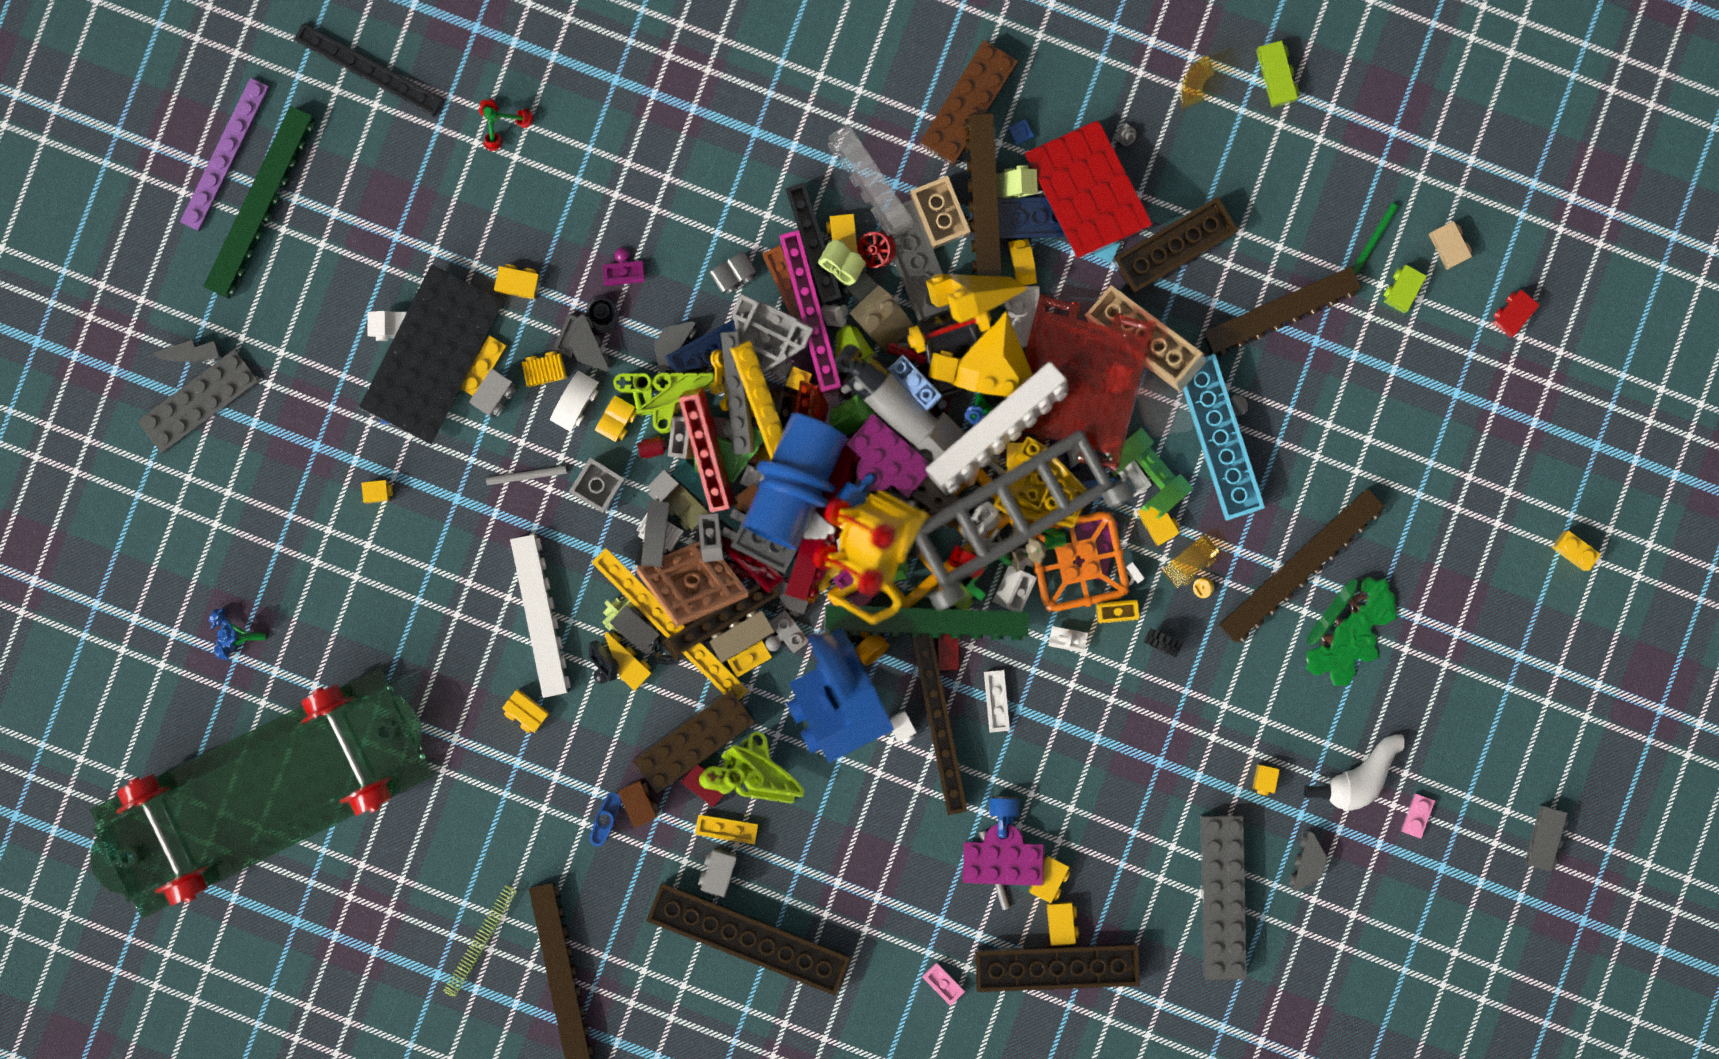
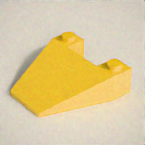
(971, 294)

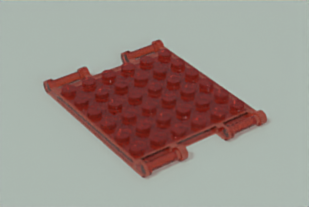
(1101, 373)

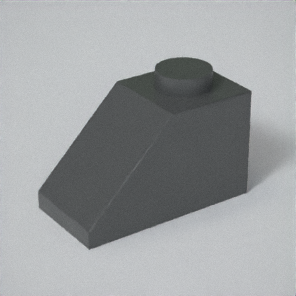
(794, 605)

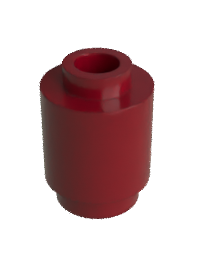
(652, 447)

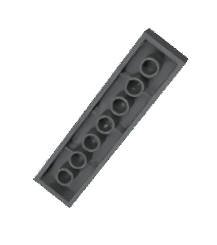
(1223, 897)

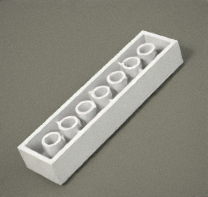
(998, 429)

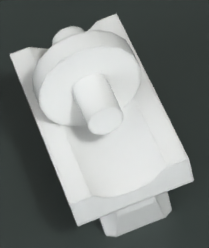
(1068, 639)

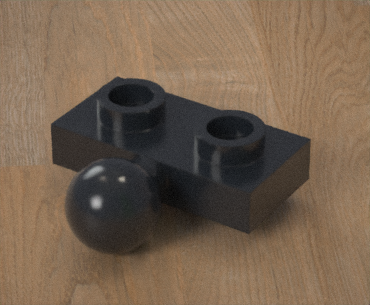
(605, 663)

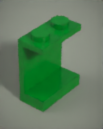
(976, 592)

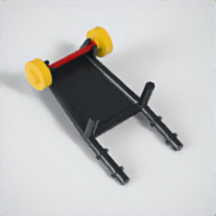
(947, 334)

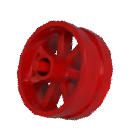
(876, 249)

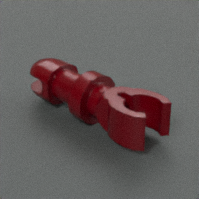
(739, 571)

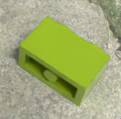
(1404, 289)

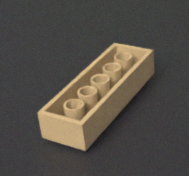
(1168, 353)

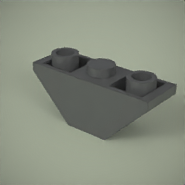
(671, 340)
(586, 345)
(1308, 863)

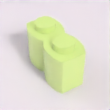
(842, 262)

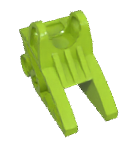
(667, 402)
(756, 770)

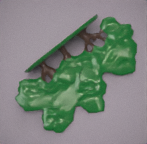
(1353, 635)

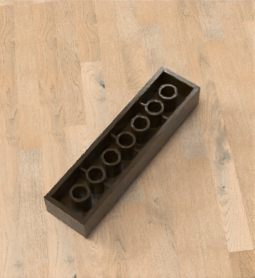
(1057, 967)

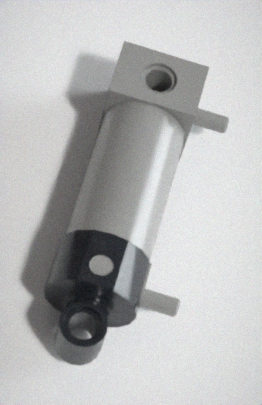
(896, 405)

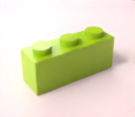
(1277, 74)

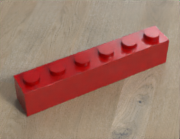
(706, 449)

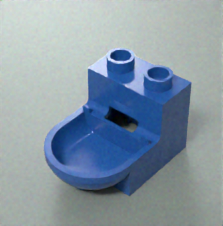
(837, 699)

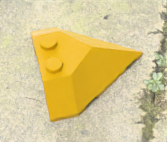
(994, 362)

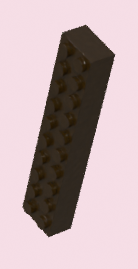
(748, 938)

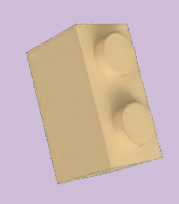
(1451, 245)

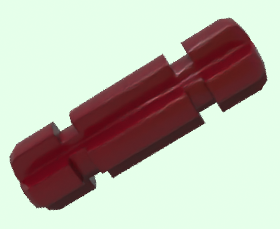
(911, 355)

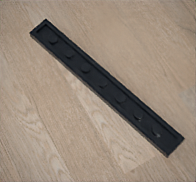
(368, 70)

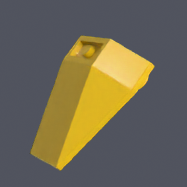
(1032, 492)

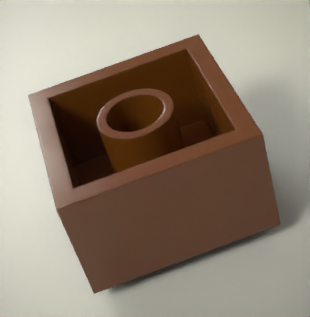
(639, 803)

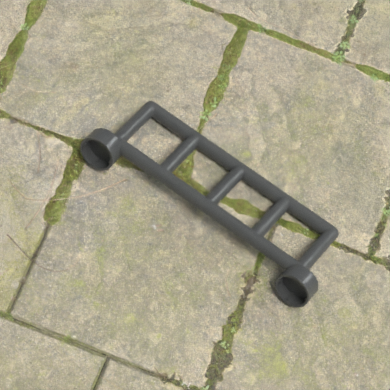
(950, 588)

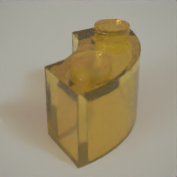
(1193, 83)
(1190, 561)

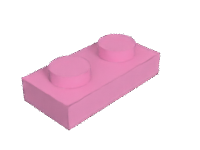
(1417, 815)
(943, 984)

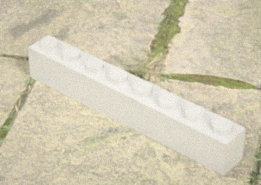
(539, 615)

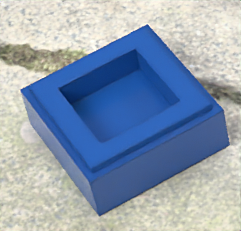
(1020, 132)

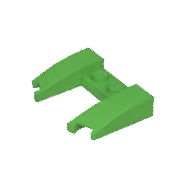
(1172, 488)

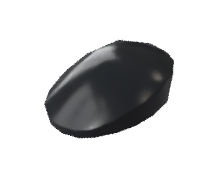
(602, 313)

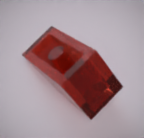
(811, 402)

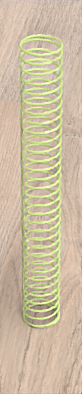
(486, 938)

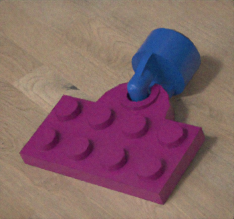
(883, 463)
(1004, 854)

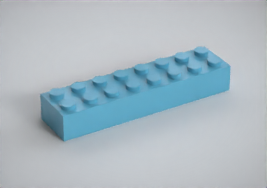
(1222, 442)

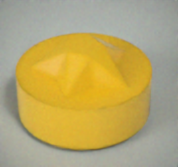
(1203, 587)

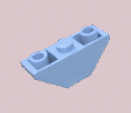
(915, 382)

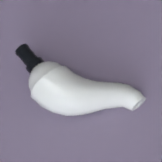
(1363, 784)

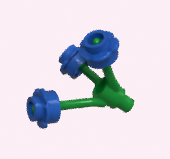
(976, 412)

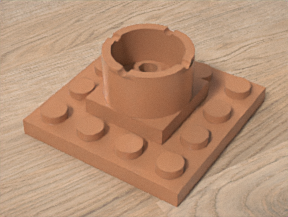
(692, 587)

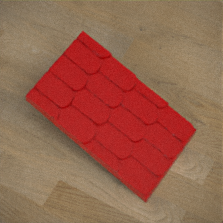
(1088, 190)

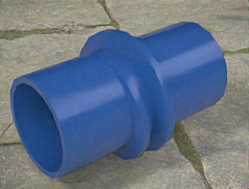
(795, 481)

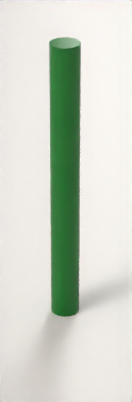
(1374, 238)

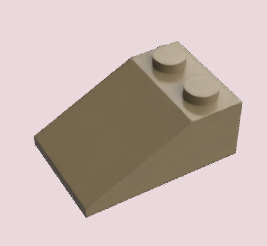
(882, 318)

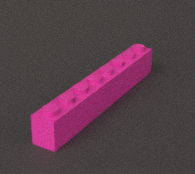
(810, 311)

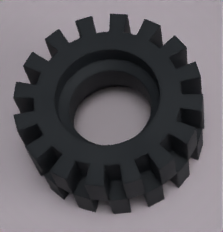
(1163, 642)

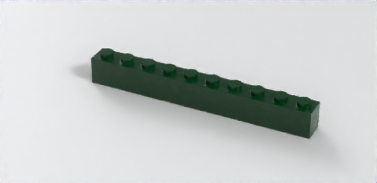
(259, 202)
(931, 621)

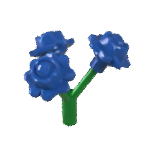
(228, 634)

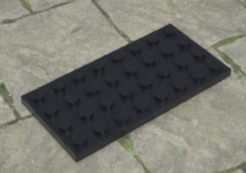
(431, 354)

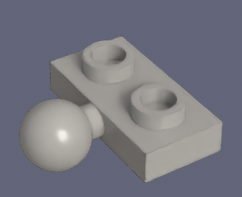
(787, 631)

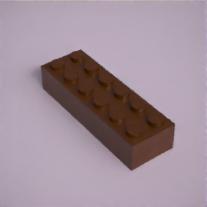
(971, 95)

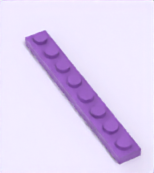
(224, 154)

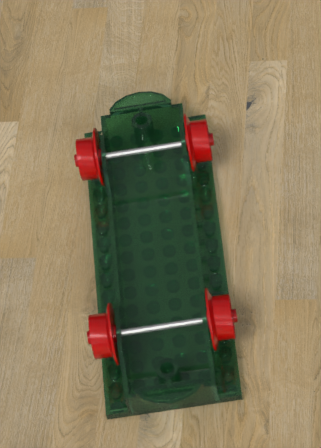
(258, 794)

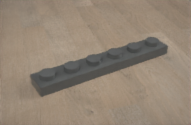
(737, 398)

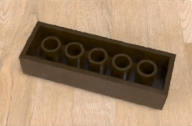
(1175, 245)
(694, 740)

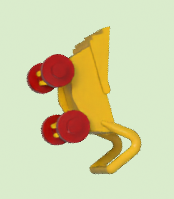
(870, 547)

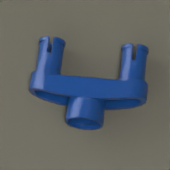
(610, 807)

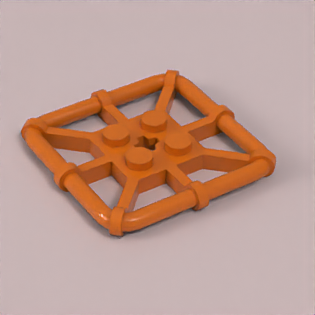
(1090, 568)

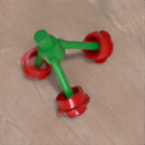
(489, 109)

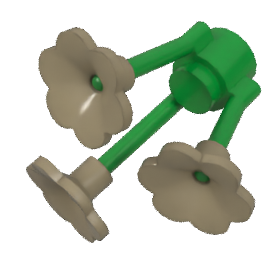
(1036, 549)

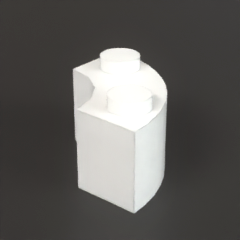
(384, 324)
(574, 401)

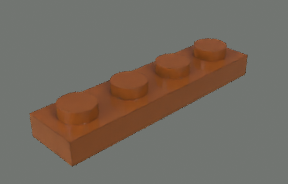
(778, 268)

